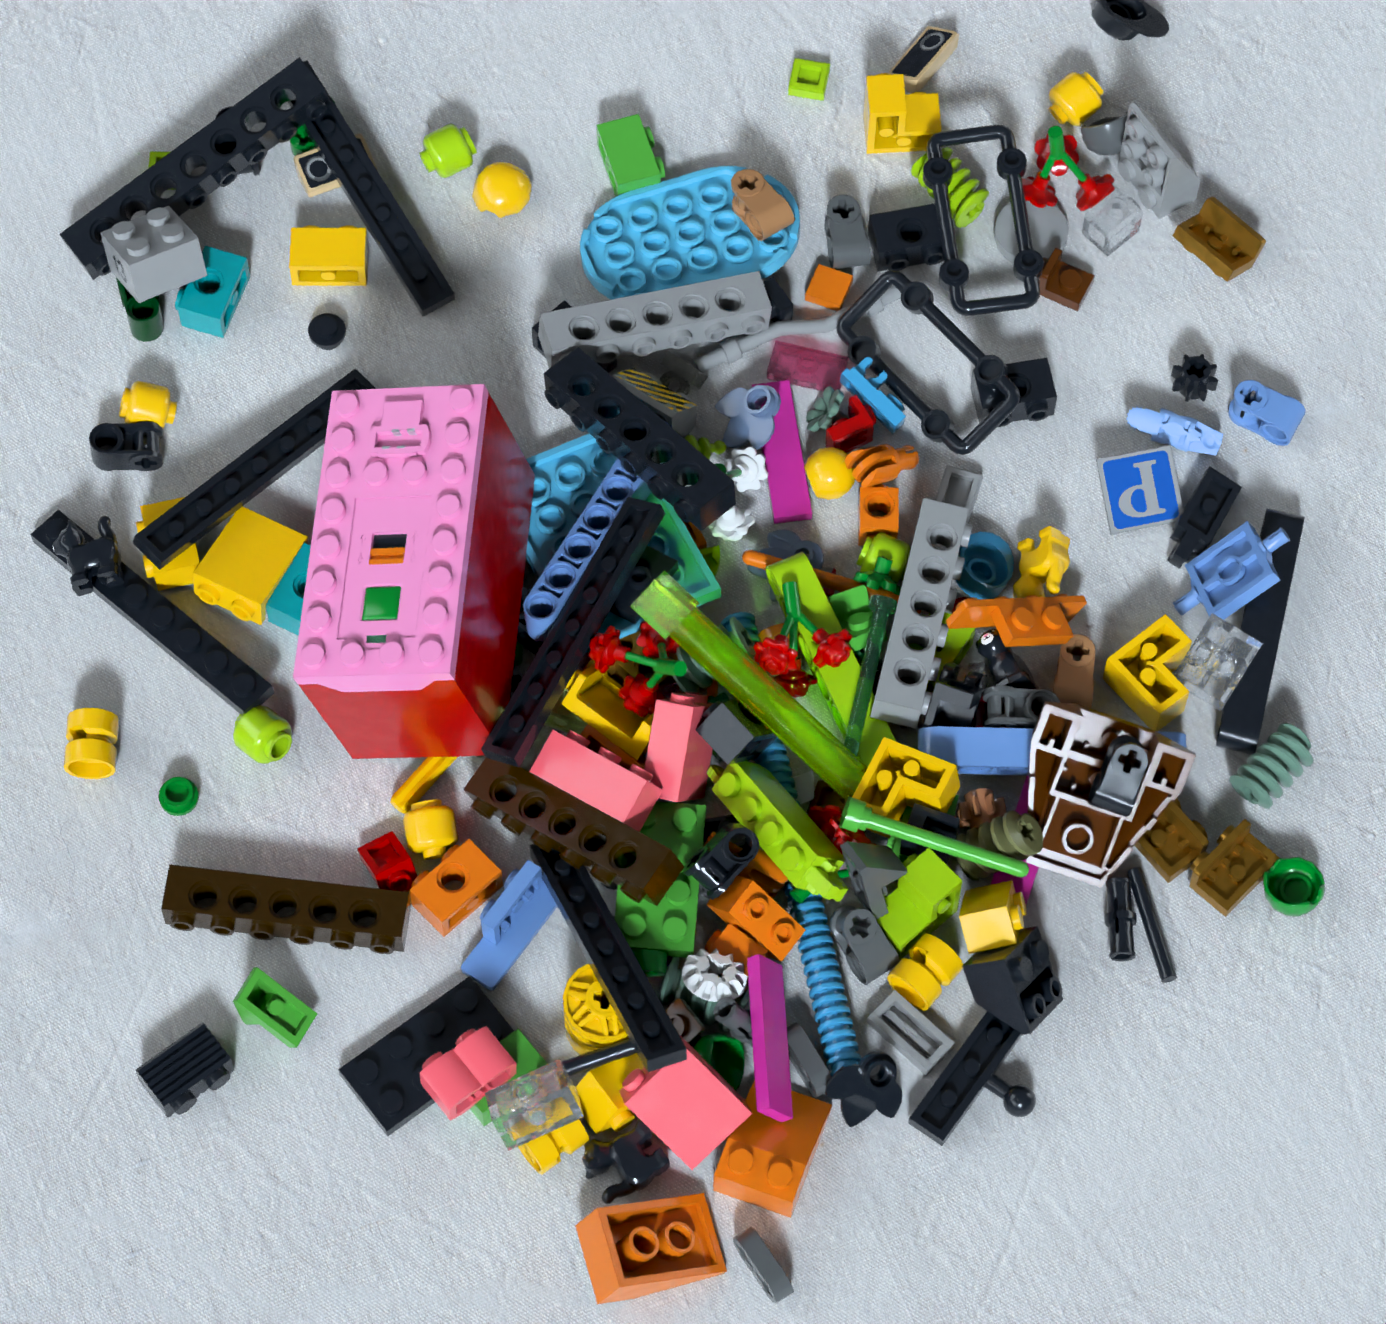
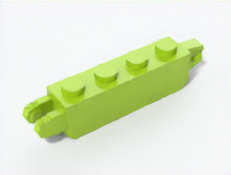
(781, 827)

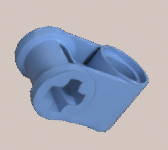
(1269, 412)

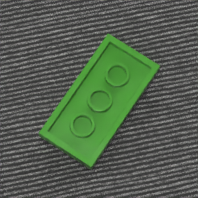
(673, 922)

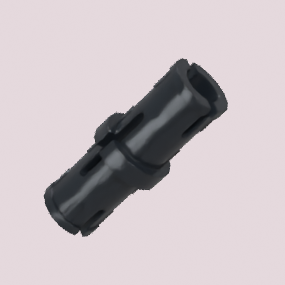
(1120, 919)

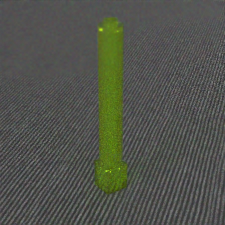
(675, 614)

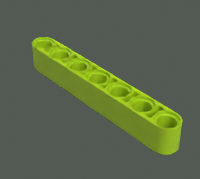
(838, 683)

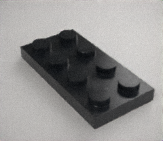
(389, 1071)

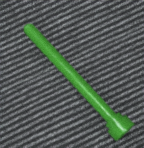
(859, 816)

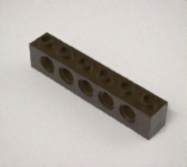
(654, 863)
(189, 885)

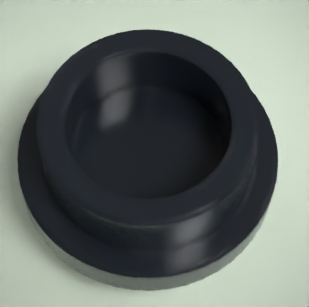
(327, 331)

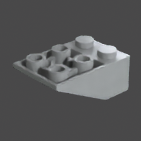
(1155, 165)

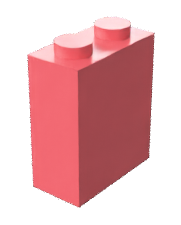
(676, 750)
(686, 1105)

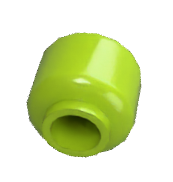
(447, 150)
(887, 547)
(262, 734)

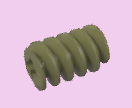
(1008, 835)

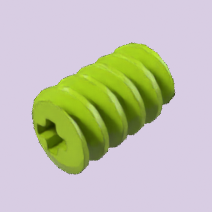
(964, 201)

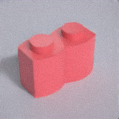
(468, 1071)

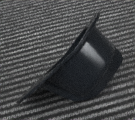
(1129, 18)

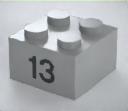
(153, 253)

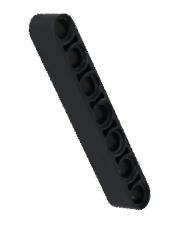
(1263, 621)

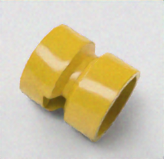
(91, 743)
(929, 967)
(545, 1150)

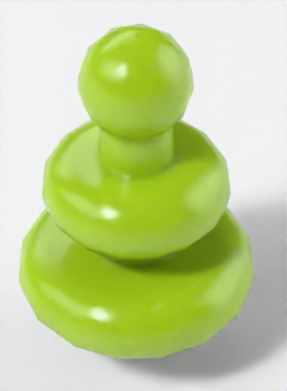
(705, 447)

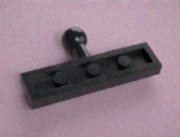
(967, 1076)

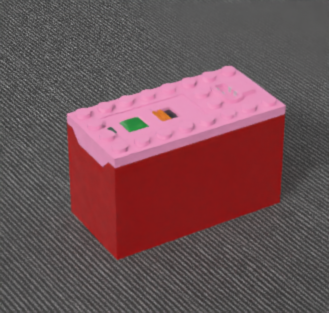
(415, 571)

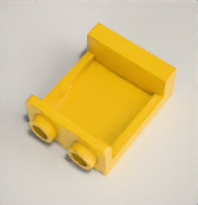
(246, 564)
(597, 702)

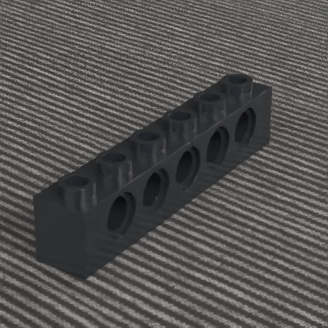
(658, 456)

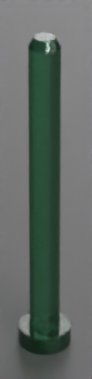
(881, 608)

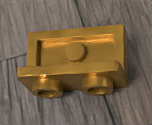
(1220, 239)
(1173, 842)
(1231, 868)

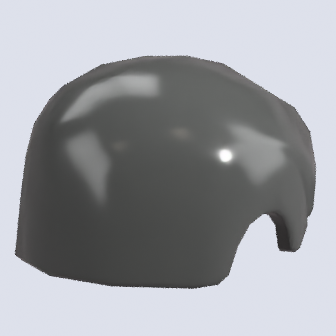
(1105, 135)

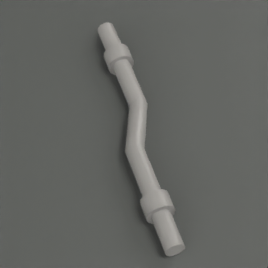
(732, 349)

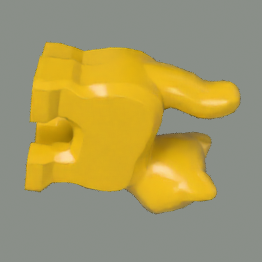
(1042, 564)

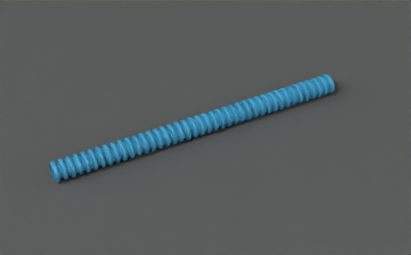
(815, 942)

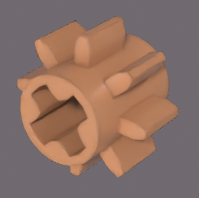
(980, 808)

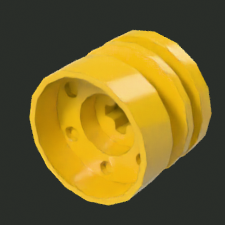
(586, 1023)

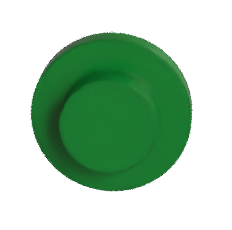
(178, 796)

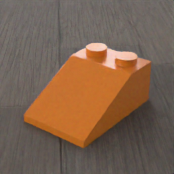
(769, 1158)
(649, 1247)

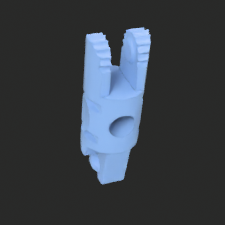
(1176, 430)

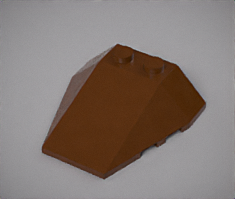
(1063, 762)

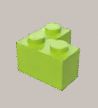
(921, 901)

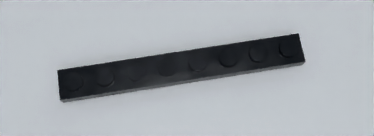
(378, 209)
(242, 478)
(169, 628)
(573, 632)
(611, 961)

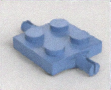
(1232, 571)

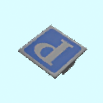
(1140, 489)

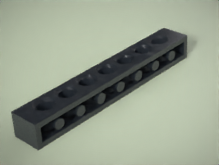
(204, 150)

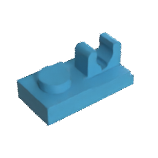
(885, 408)

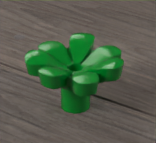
(879, 576)

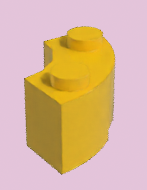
(601, 1097)

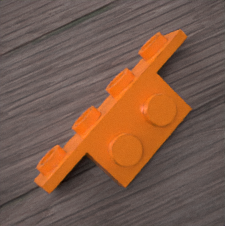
(1021, 620)

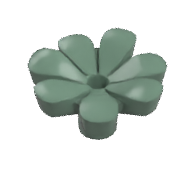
(827, 410)

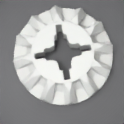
(710, 986)

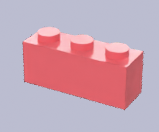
(597, 778)

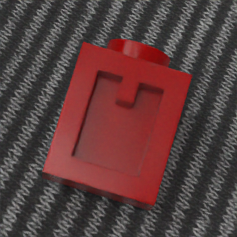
(855, 431)
(388, 863)

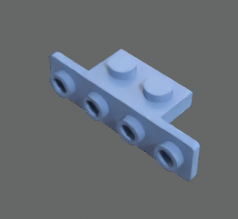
(509, 925)

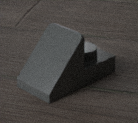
(870, 871)

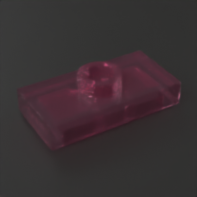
(806, 366)

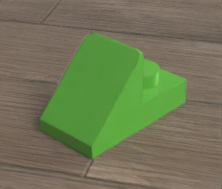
(854, 614)
(274, 1008)

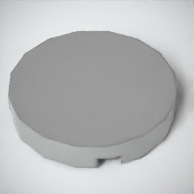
(1047, 229)

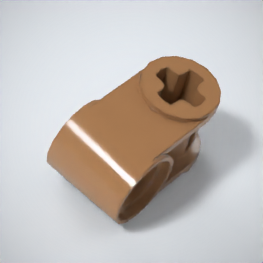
(759, 204)
(1075, 678)

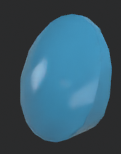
(986, 566)

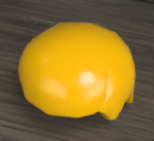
(502, 189)

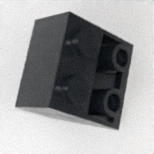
(1016, 981)

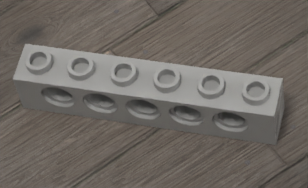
(669, 308)
(894, 699)

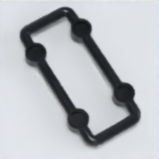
(955, 273)
(988, 368)

